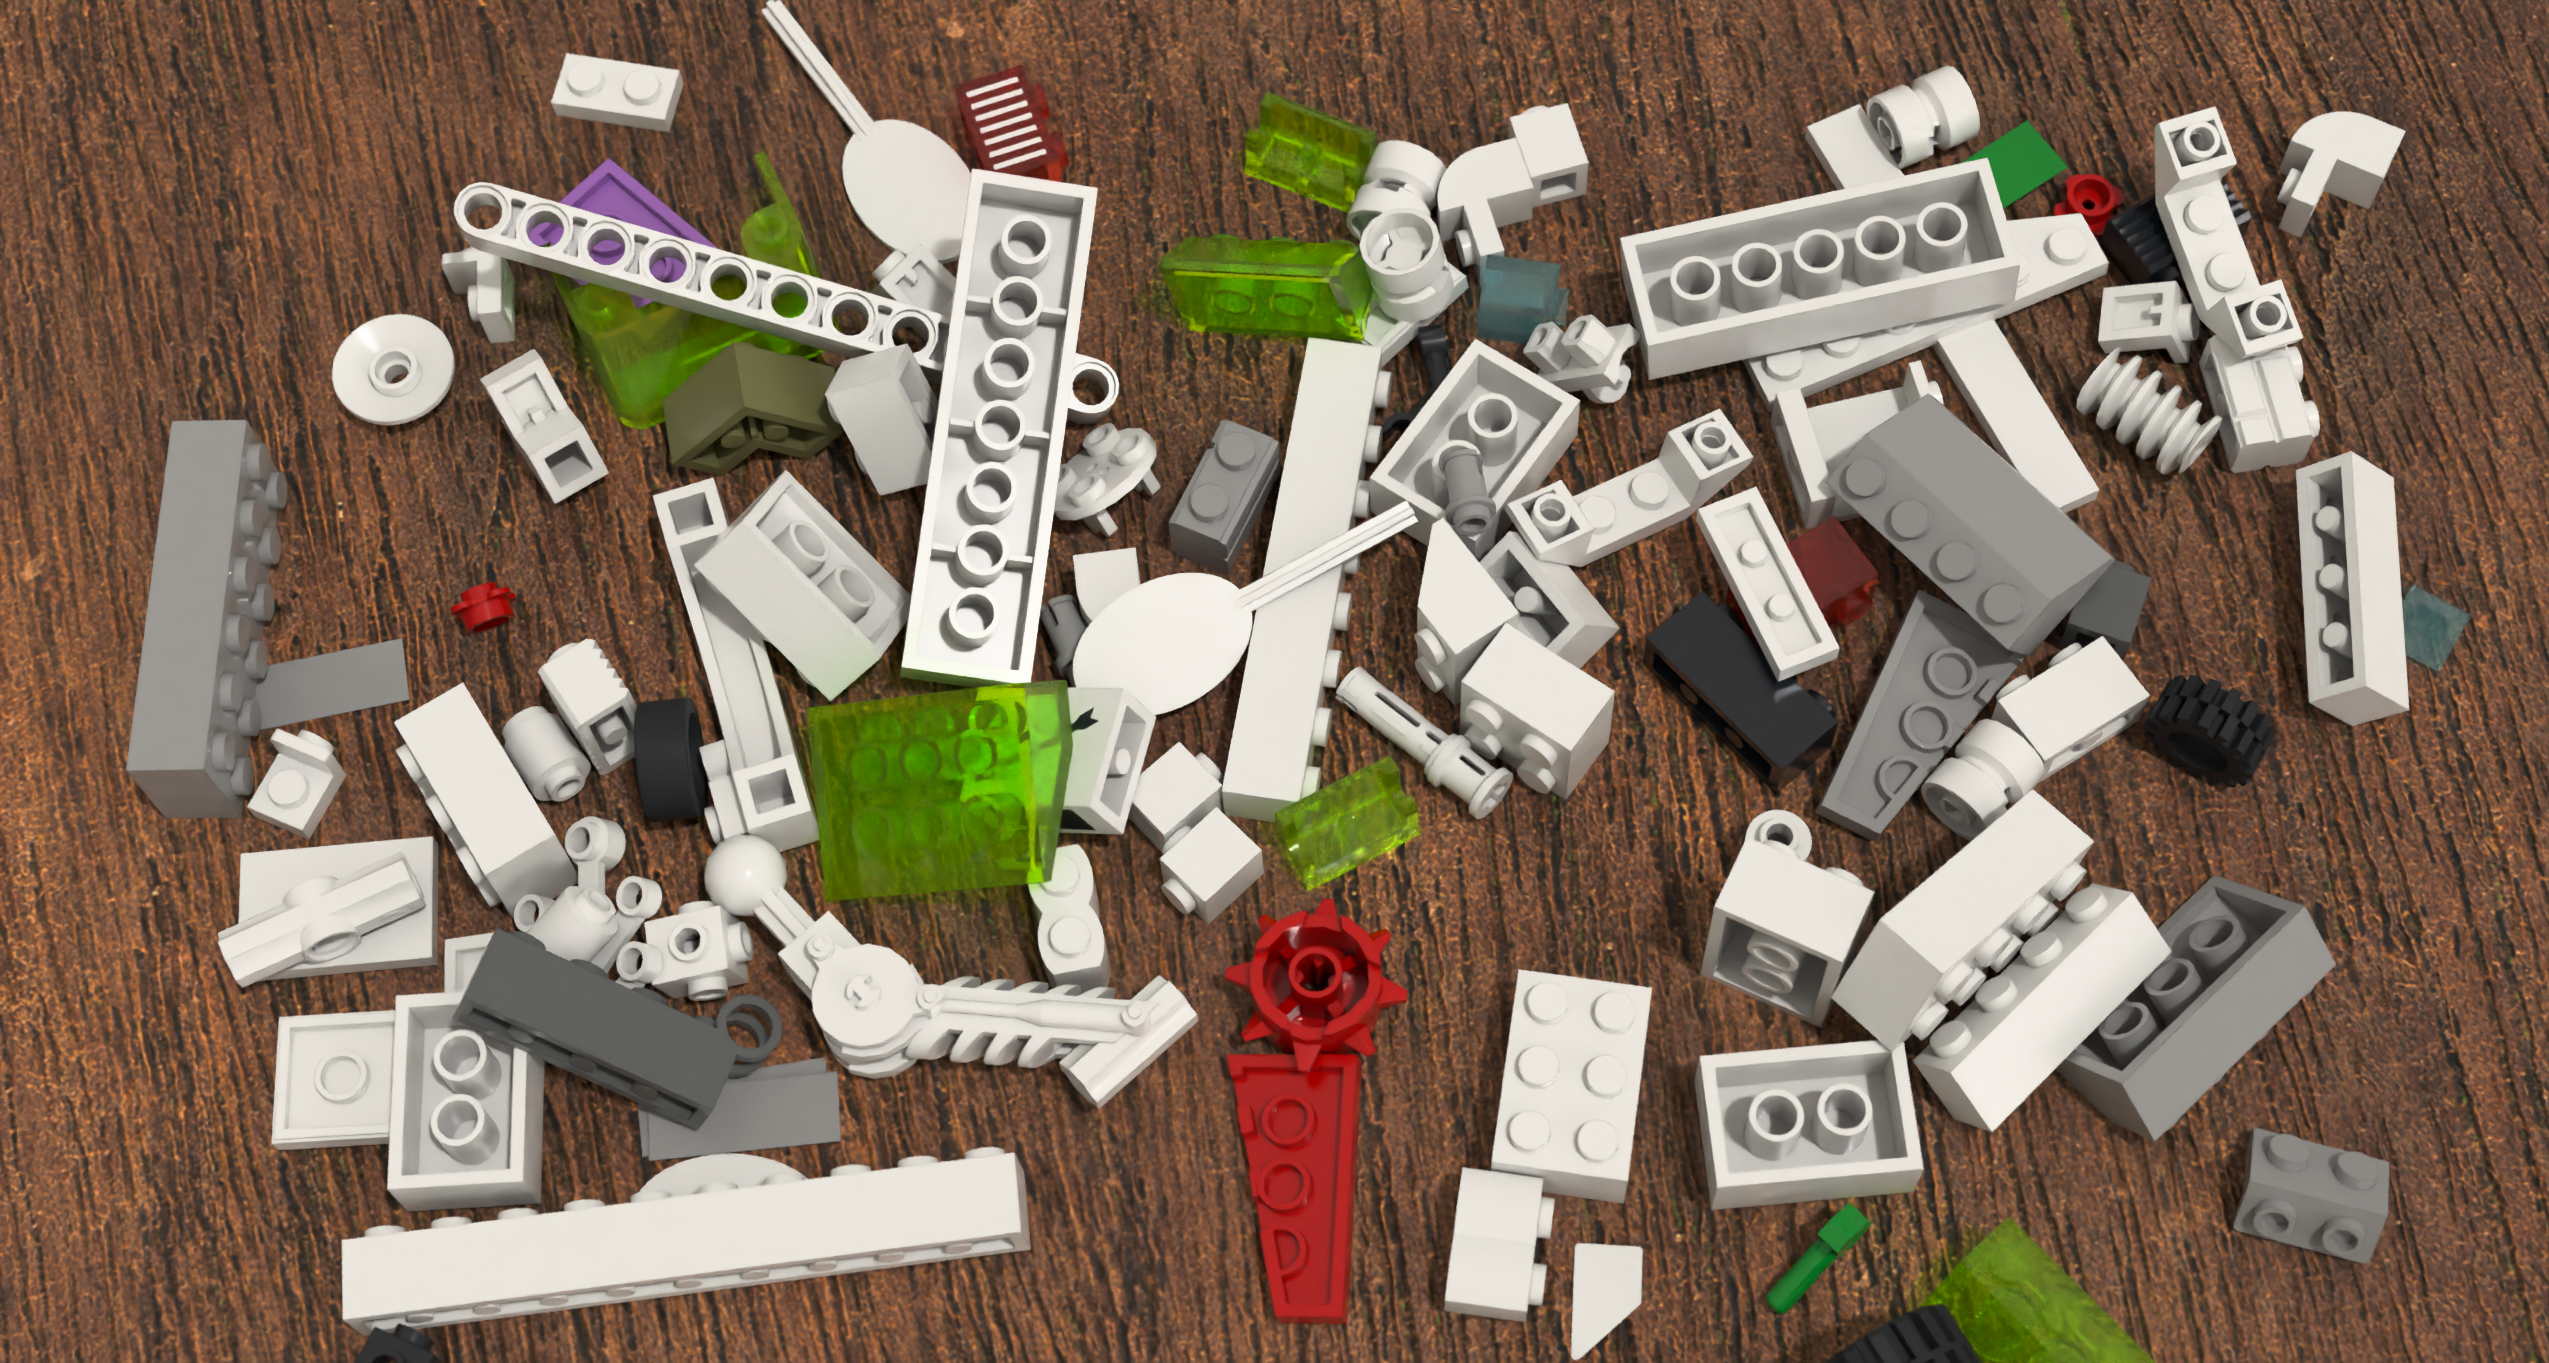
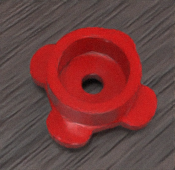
(2093, 191)
(484, 607)

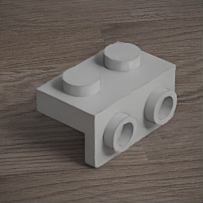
(2313, 1196)

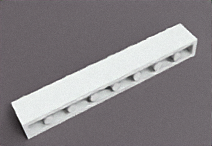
(1295, 634)

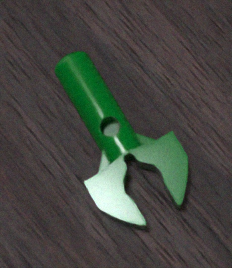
(1832, 1243)

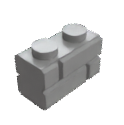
(1225, 496)

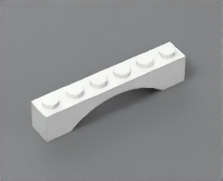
(739, 676)

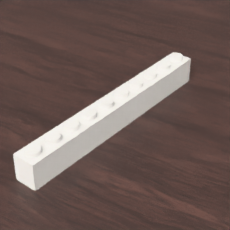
(685, 1242)

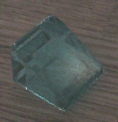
(2431, 626)

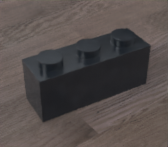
(1734, 692)

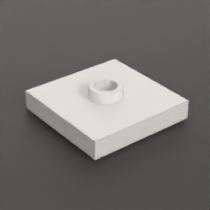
(333, 1080)

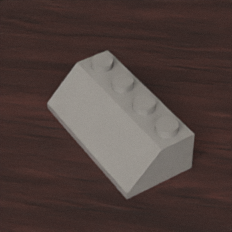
(1971, 523)
(2229, 979)

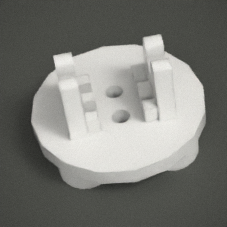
(1104, 473)

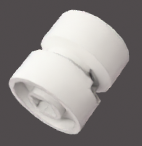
(1931, 114)
(1395, 178)
(1406, 264)
(1988, 772)

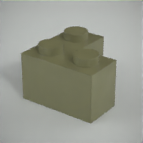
(748, 403)

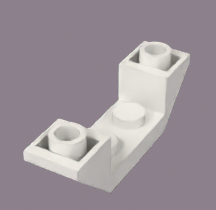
(2206, 241)
(1634, 505)

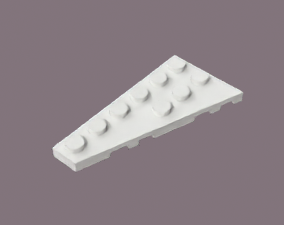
(2052, 256)

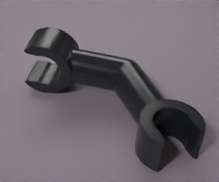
(1435, 359)

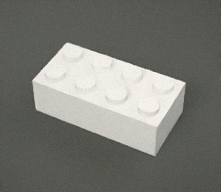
(1964, 922)

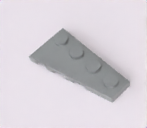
(1918, 707)

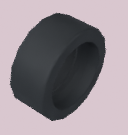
(670, 760)

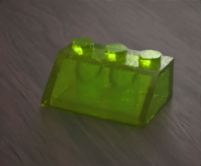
(1270, 286)
(2027, 1309)

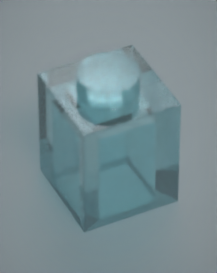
(1519, 297)

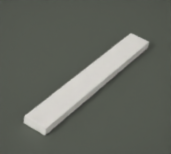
(1978, 356)

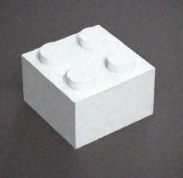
(1535, 712)

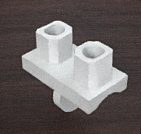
(1584, 357)

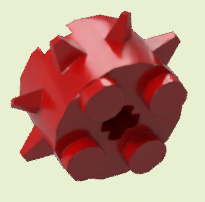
(1323, 951)

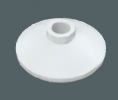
(381, 352)

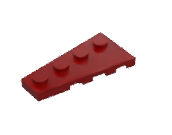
(1302, 1176)

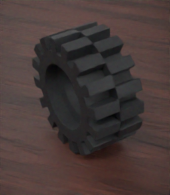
(2209, 731)

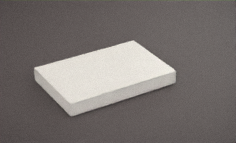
(398, 944)

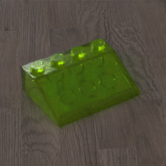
(941, 789)

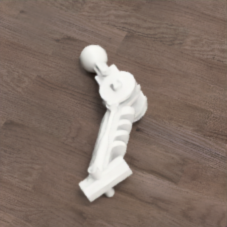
(886, 1018)

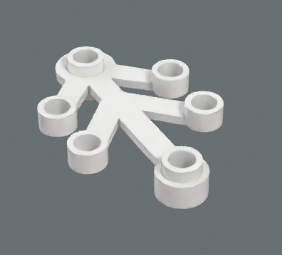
(596, 848)

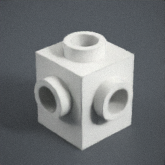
(700, 951)

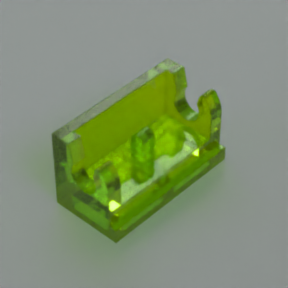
(1309, 152)
(1347, 823)

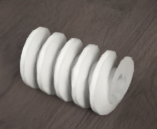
(2146, 414)

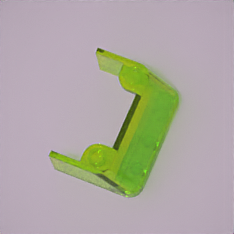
(656, 347)

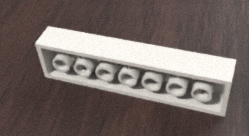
(999, 431)

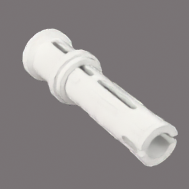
(1445, 757)

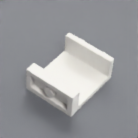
(1822, 436)

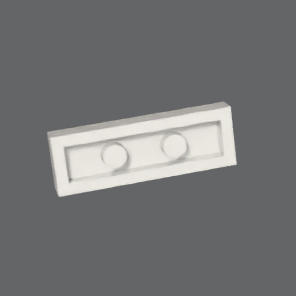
(1767, 584)

